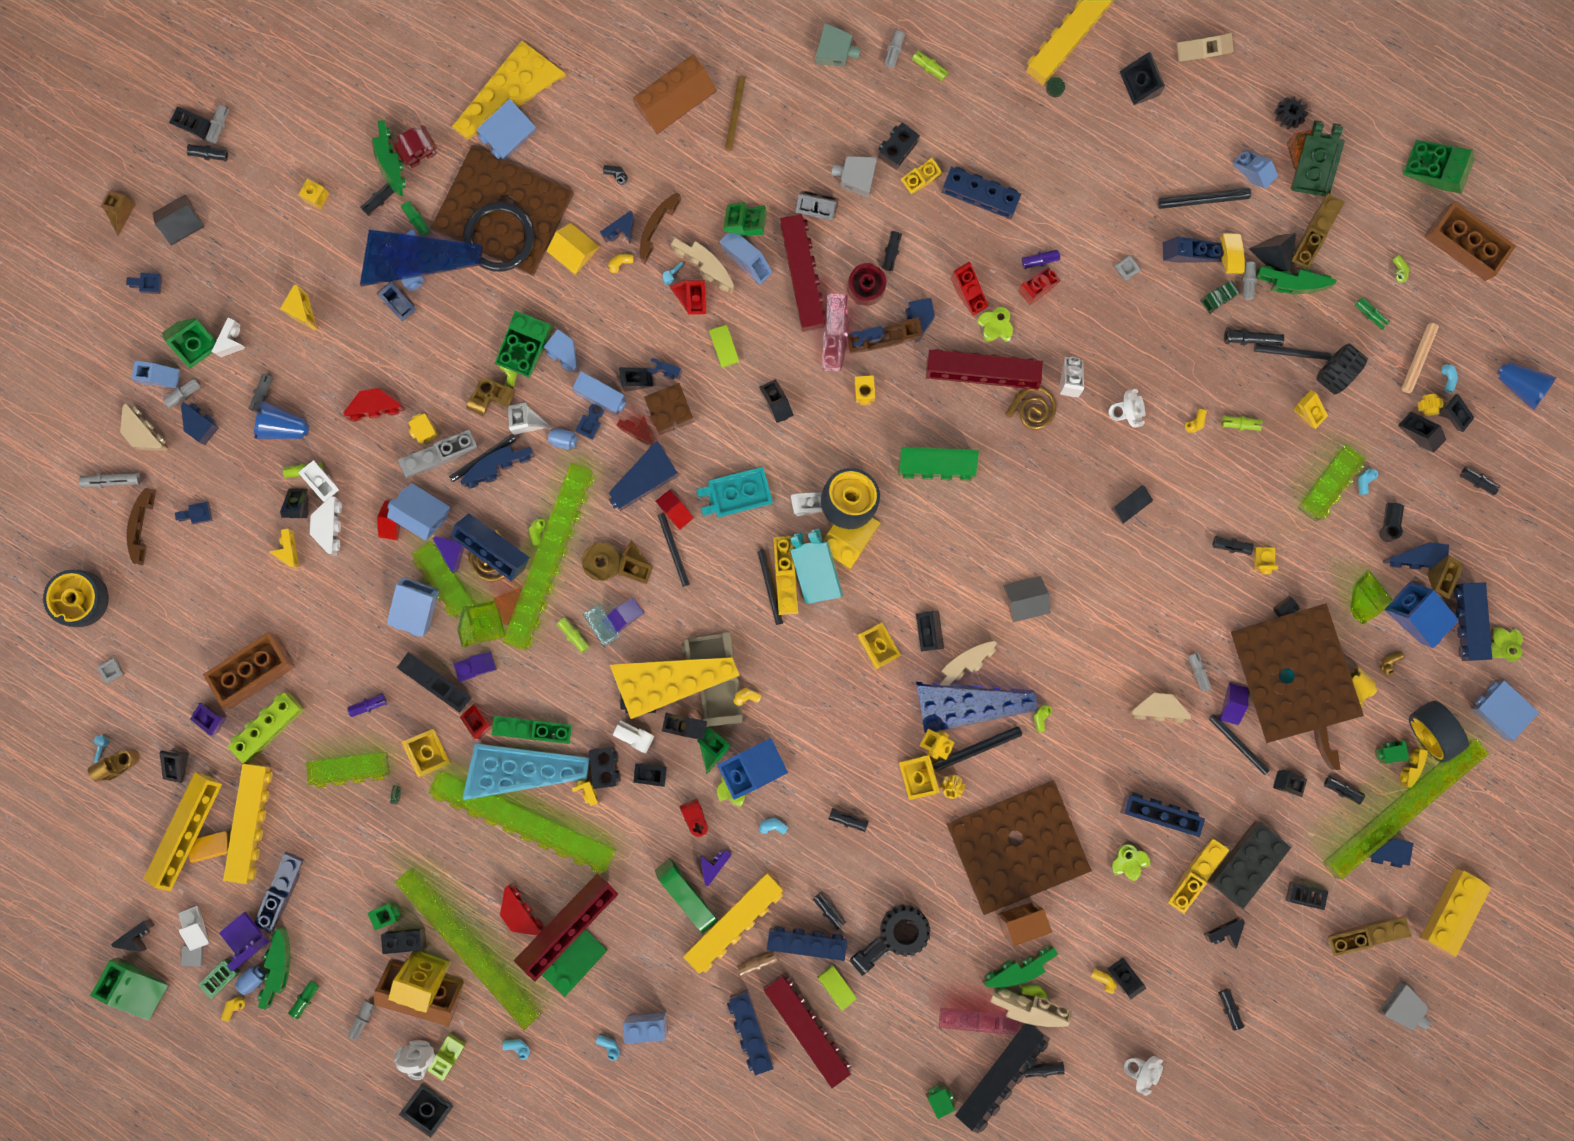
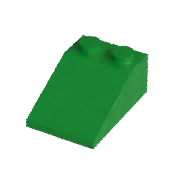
(574, 963)

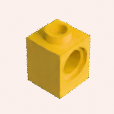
(313, 194)
(864, 381)

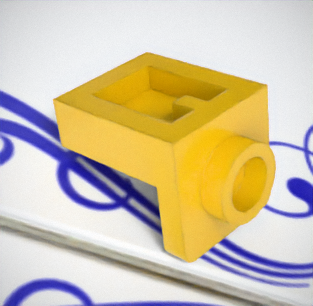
(1264, 560)
(590, 795)

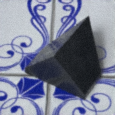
(1276, 251)

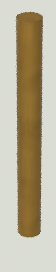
(735, 113)

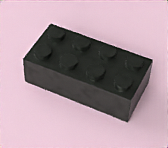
(1249, 864)

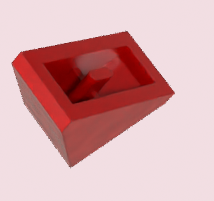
(674, 509)
(386, 527)
(476, 722)

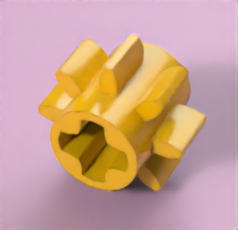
(1430, 404)
(952, 786)

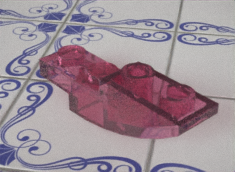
(836, 332)
(977, 1021)

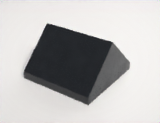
(1142, 79)
(177, 220)
(426, 1110)

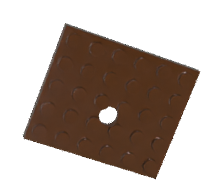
(502, 235)
(1322, 682)
(1012, 873)

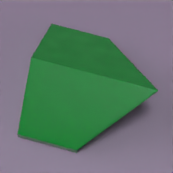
(712, 748)

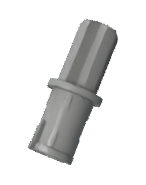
(894, 49)
(217, 124)
(1249, 280)
(181, 393)
(1199, 672)
(361, 1019)

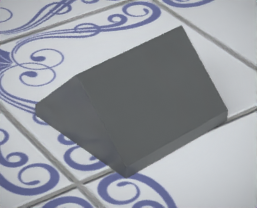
(1027, 599)

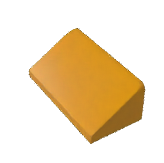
(209, 847)

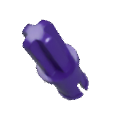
(1040, 259)
(366, 705)

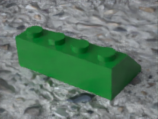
(938, 463)

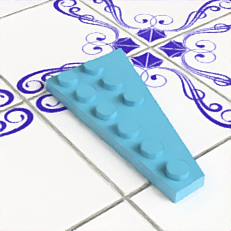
(506, 770)

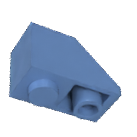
(1256, 168)
(563, 349)
(155, 374)

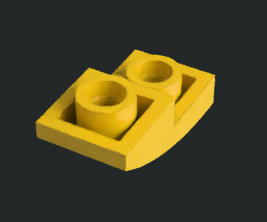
(921, 176)
(1233, 253)
(1410, 775)

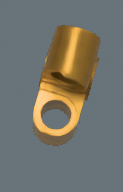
(480, 400)
(113, 766)

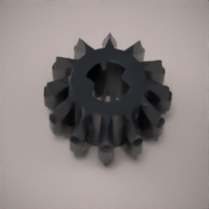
(1294, 107)

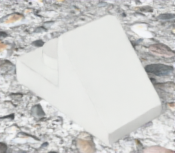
(225, 343)
(319, 481)
(806, 503)
(193, 928)

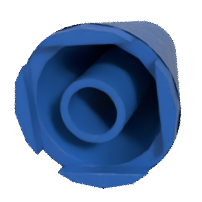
(1526, 383)
(278, 424)

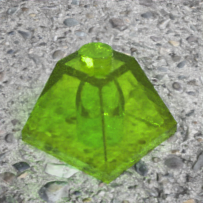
(1368, 598)
(480, 624)

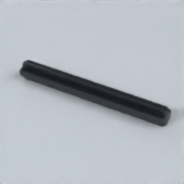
(1204, 198)
(977, 748)

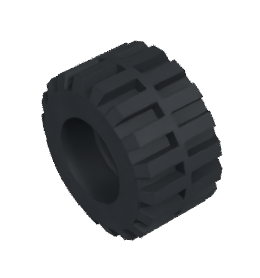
(1342, 369)
(909, 947)

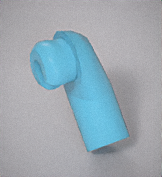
(1452, 376)
(1364, 479)
(772, 824)
(517, 1045)
(611, 1047)

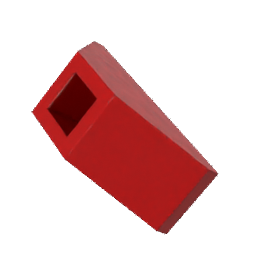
(1038, 285)
(969, 289)
(371, 404)
(518, 914)

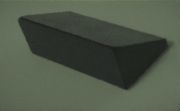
(1132, 504)
(929, 631)

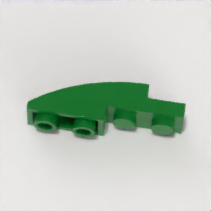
(387, 160)
(1301, 283)
(531, 729)
(278, 961)
(1013, 974)

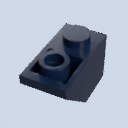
(923, 310)
(196, 425)
(1394, 851)

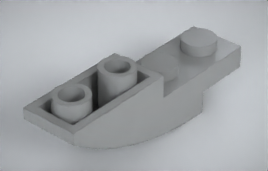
(437, 455)

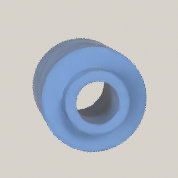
(562, 438)
(250, 980)

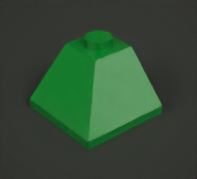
(189, 341)

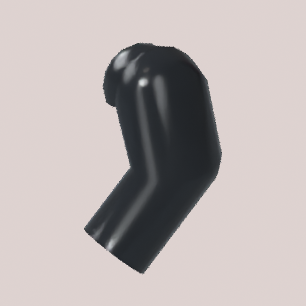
(618, 173)

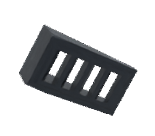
(201, 128)
(1292, 891)

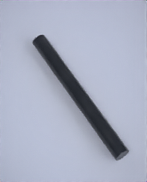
(1292, 352)
(461, 472)
(673, 549)
(770, 587)
(1239, 745)

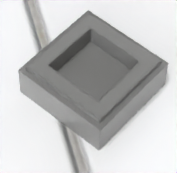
(1127, 268)
(110, 670)
(193, 957)

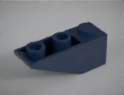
(1191, 250)
(1422, 556)

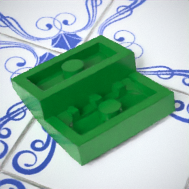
(745, 220)

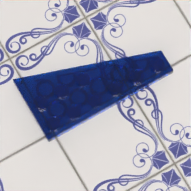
(405, 256)
(964, 705)

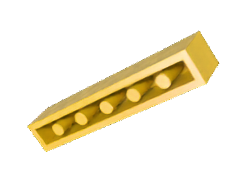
(1066, 38)
(247, 823)
(182, 831)
(732, 923)

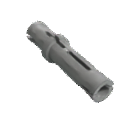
(109, 480)

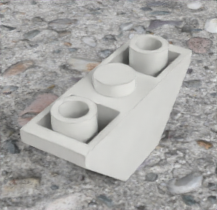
(1072, 377)
(326, 525)

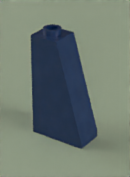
(646, 476)

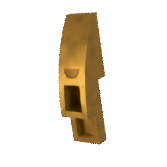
(1317, 231)
(1369, 935)

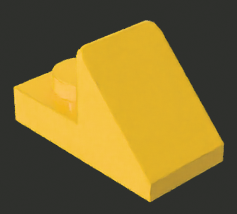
(1311, 409)
(289, 553)

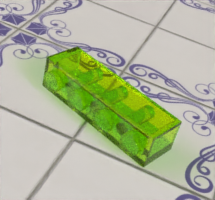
(1331, 483)
(440, 576)
(347, 768)

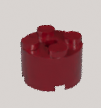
(414, 146)
(874, 277)

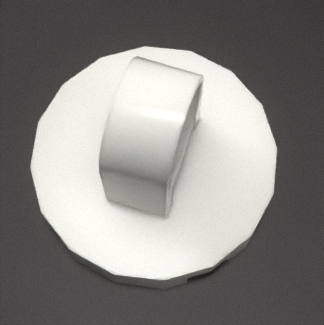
(1132, 408)
(414, 1058)
(1147, 1074)

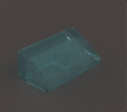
(601, 625)

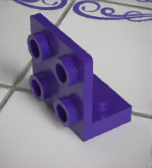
(243, 939)

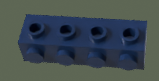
(981, 193)
(490, 547)
(1473, 621)
(1161, 815)
(806, 943)
(751, 1032)

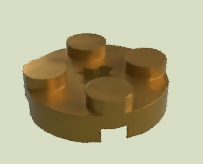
(590, 564)

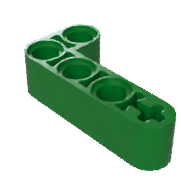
(685, 895)

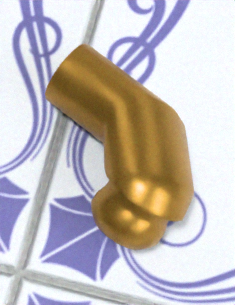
(1388, 662)

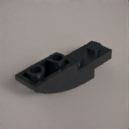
(433, 682)

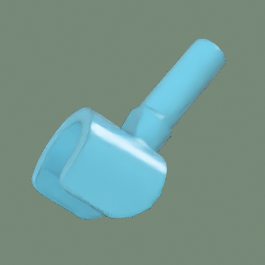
(667, 275)
(101, 741)

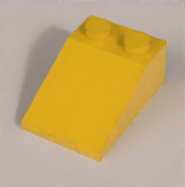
(849, 543)
(418, 981)

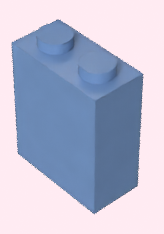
(506, 130)
(418, 511)
(412, 607)
(1504, 710)
(645, 1028)

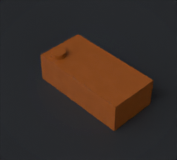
(1470, 241)
(248, 670)
(1024, 923)

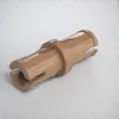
(757, 964)

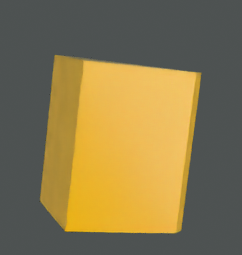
(572, 248)
(299, 308)
(878, 645)
(426, 753)
(919, 777)

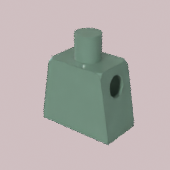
(835, 47)

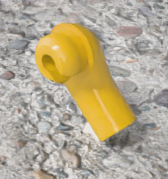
(619, 259)
(1198, 423)
(745, 694)
(1106, 979)
(230, 1006)

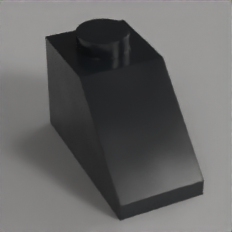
(776, 401)
(1423, 431)

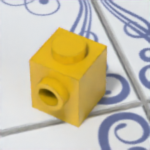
(422, 428)

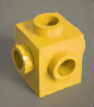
(937, 744)

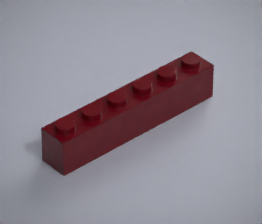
(802, 272)
(984, 369)
(565, 927)
(807, 1031)

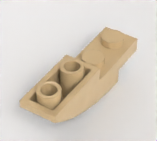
(711, 267)
(967, 660)
(1035, 1012)

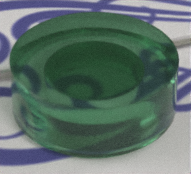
(1055, 87)
(395, 794)

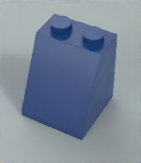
(1422, 614)
(752, 769)

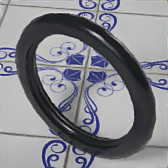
(529, 234)

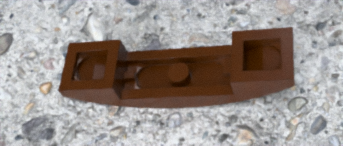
(667, 206)
(895, 335)
(135, 523)
(1329, 756)

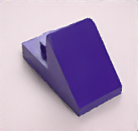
(475, 666)
(207, 719)
(711, 870)

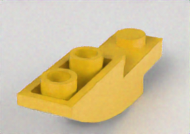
(785, 576)
(1197, 874)

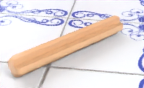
(1419, 358)

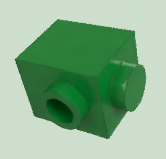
(940, 1101)

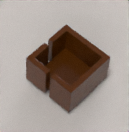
(668, 407)

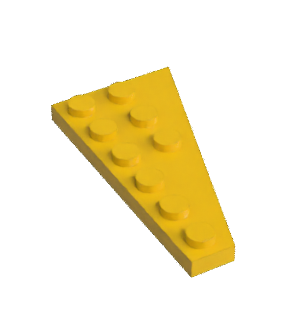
(517, 79)
(662, 683)

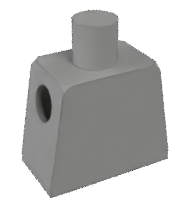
(856, 174)
(1406, 1008)

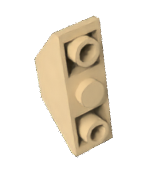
(1205, 47)
(140, 431)
(1160, 707)

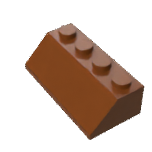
(674, 94)
(440, 1010)

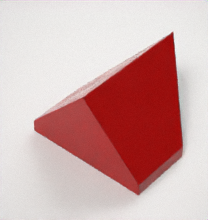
(691, 295)

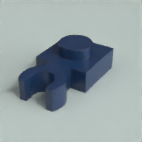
(589, 425)

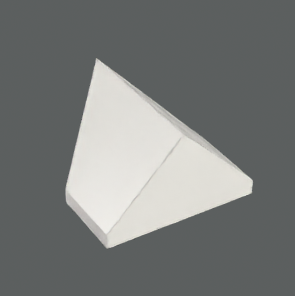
(524, 419)

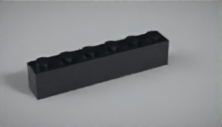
(1002, 1077)

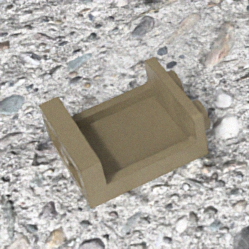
(708, 647)
(719, 704)

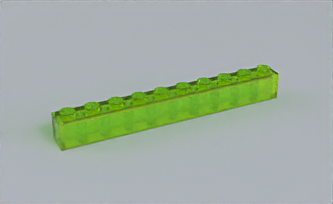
(548, 557)
(1403, 810)
(524, 822)
(468, 948)

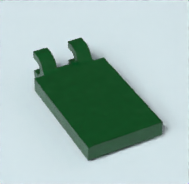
(1318, 160)

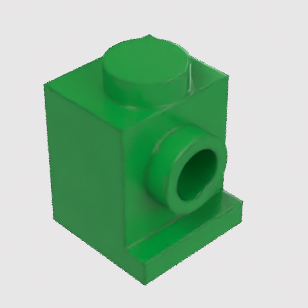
(1392, 753)
(379, 920)

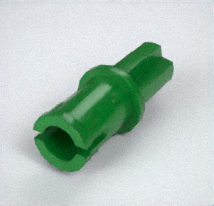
(415, 218)
(1371, 312)
(303, 999)

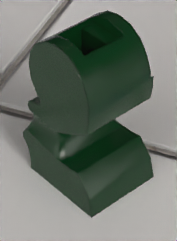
(1221, 295)

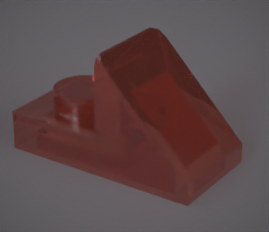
(641, 432)

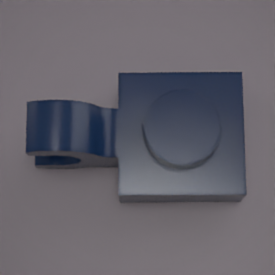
(147, 283)
(873, 334)
(670, 371)
(197, 513)

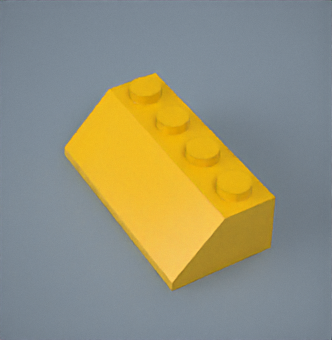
(1455, 912)

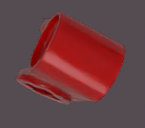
(694, 814)

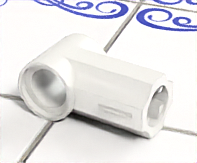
(636, 737)

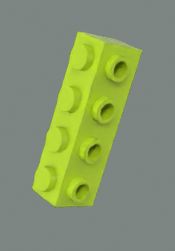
(265, 727)

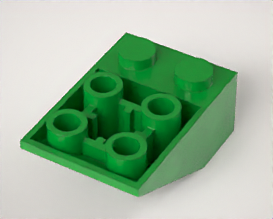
(1440, 165)
(523, 344)
(129, 989)

